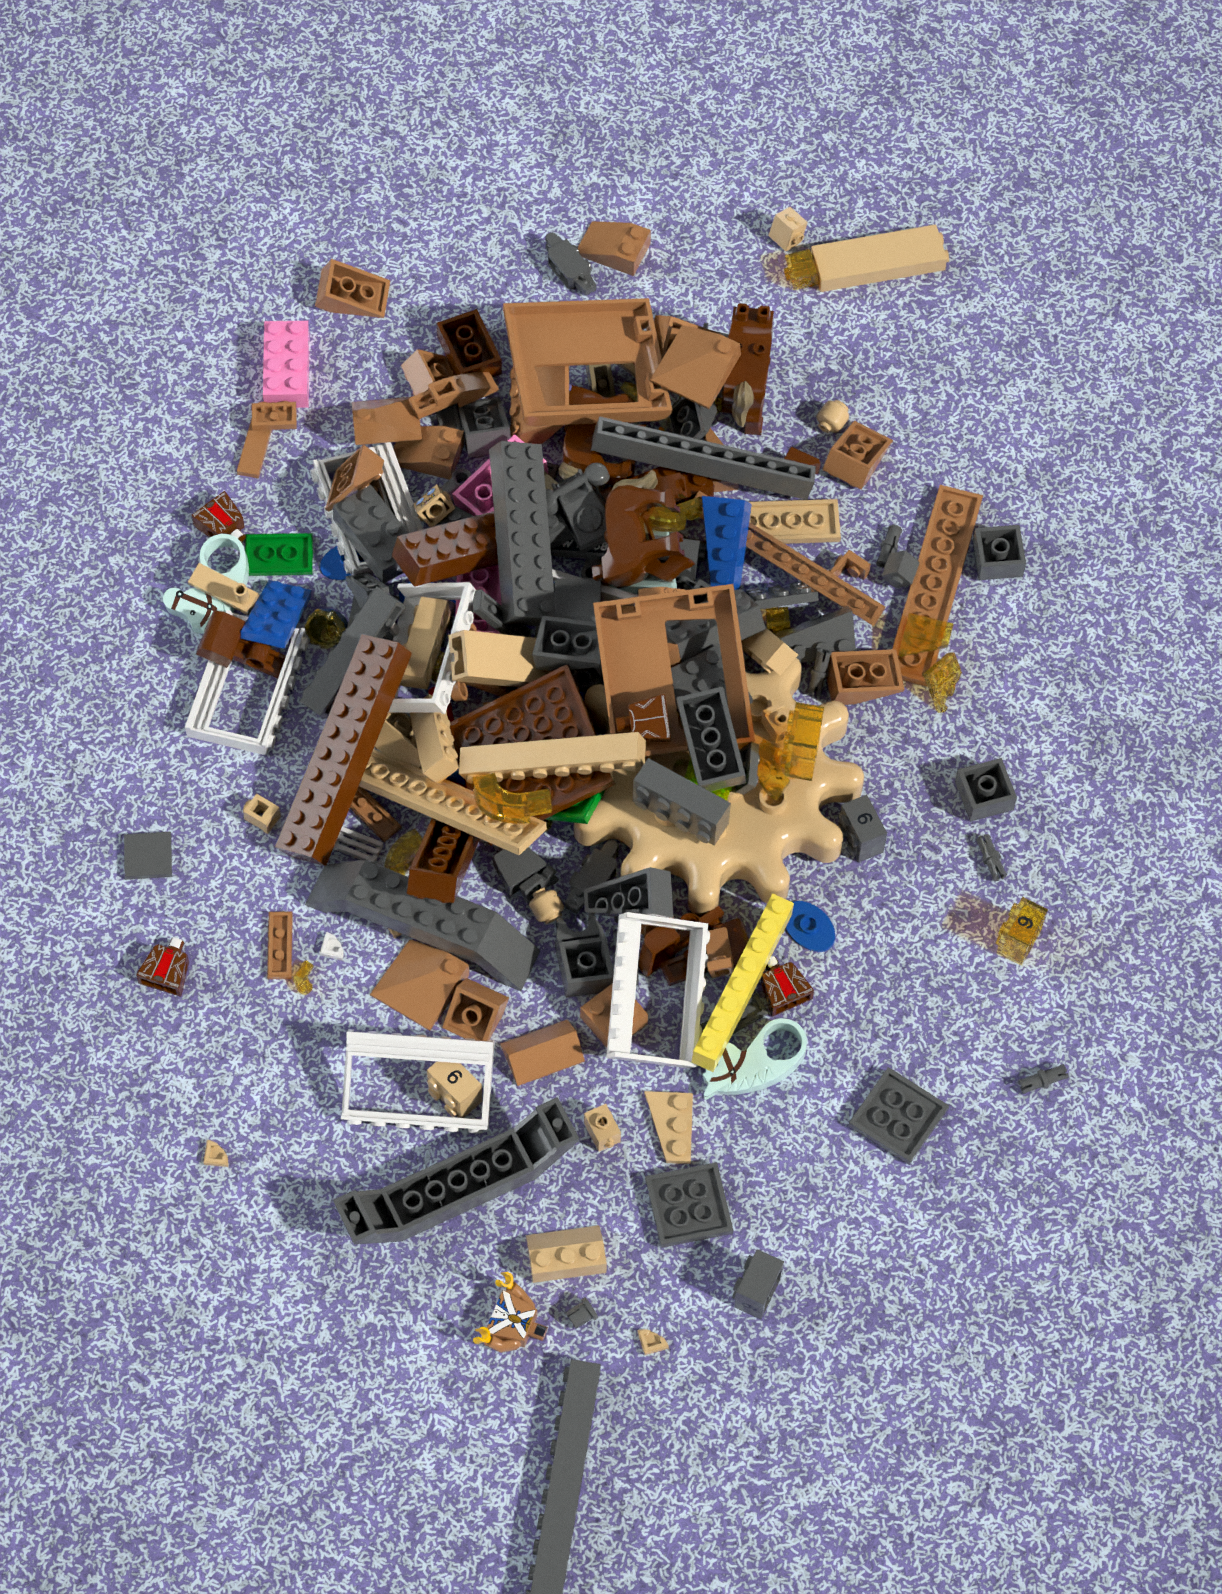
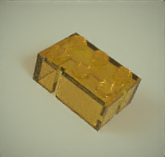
(802, 741)

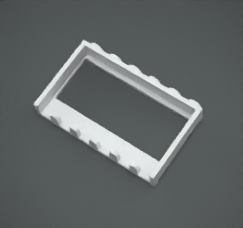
(395, 488)
(463, 621)
(210, 690)
(625, 987)
(418, 1048)

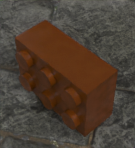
(468, 344)

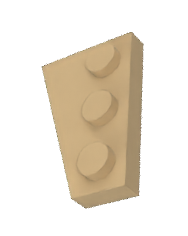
(673, 1123)

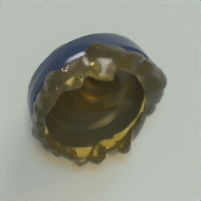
(325, 627)

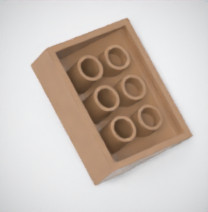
(555, 390)

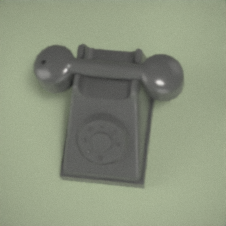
(581, 505)

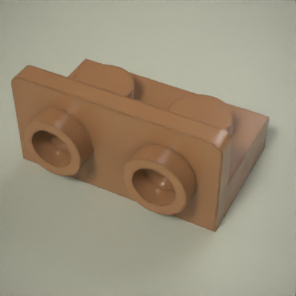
(274, 415)

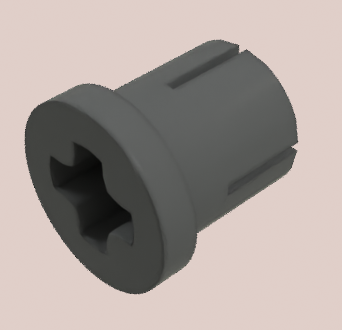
(581, 1313)

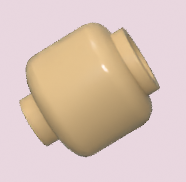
(832, 416)
(546, 905)

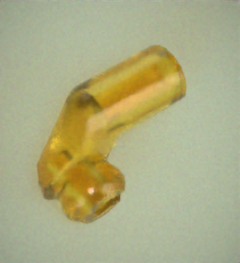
(301, 978)

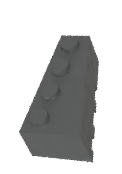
(830, 632)
(639, 892)

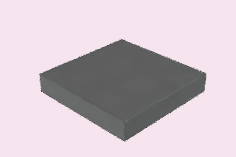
(148, 855)

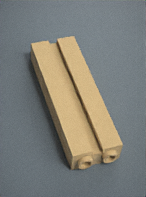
(879, 257)
(493, 658)

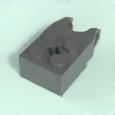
(583, 958)

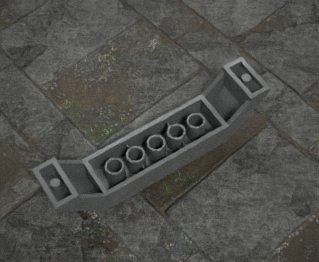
(453, 927)
(460, 1180)

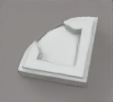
(331, 947)

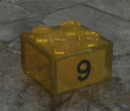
(1020, 930)

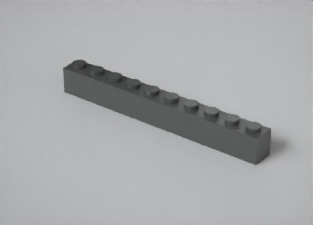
(703, 458)
(565, 1478)

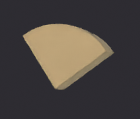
(215, 1155)
(651, 1341)

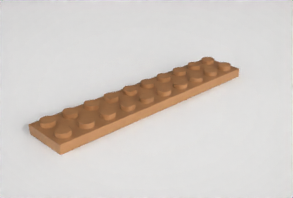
(938, 571)

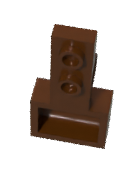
(223, 643)
(665, 942)
(676, 967)

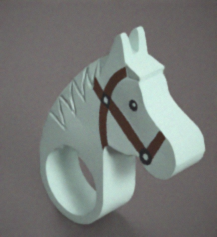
(196, 605)
(752, 1069)

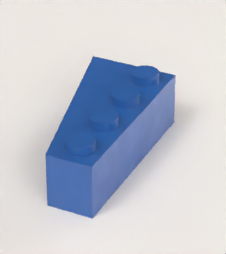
(726, 538)

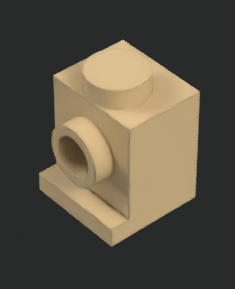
(772, 720)
(259, 805)

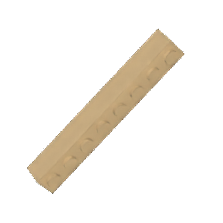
(554, 757)

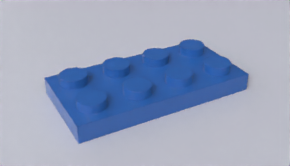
(276, 614)

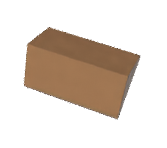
(543, 1052)

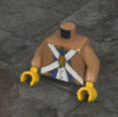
(511, 1319)

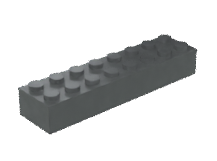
(522, 533)

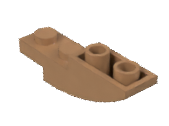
(452, 390)

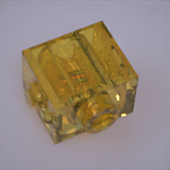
(801, 270)

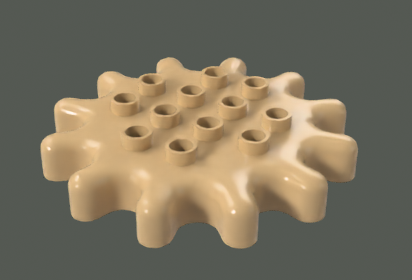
(759, 827)

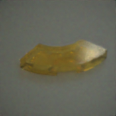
(769, 771)

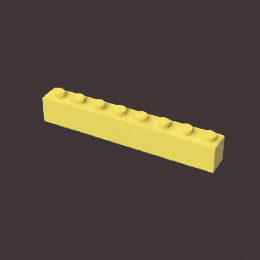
(742, 983)

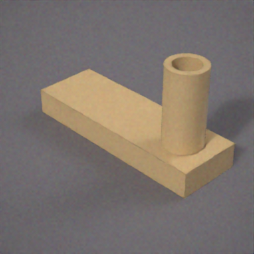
(223, 588)

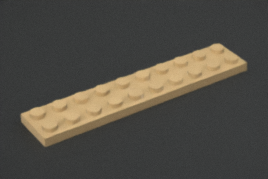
(444, 802)

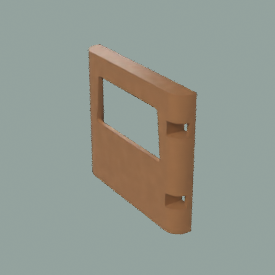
(585, 335)
(638, 659)

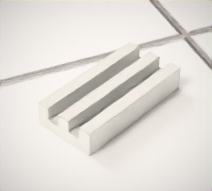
(360, 837)

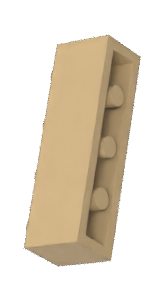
(425, 641)
(769, 651)
(434, 744)

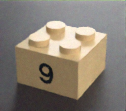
(454, 1087)

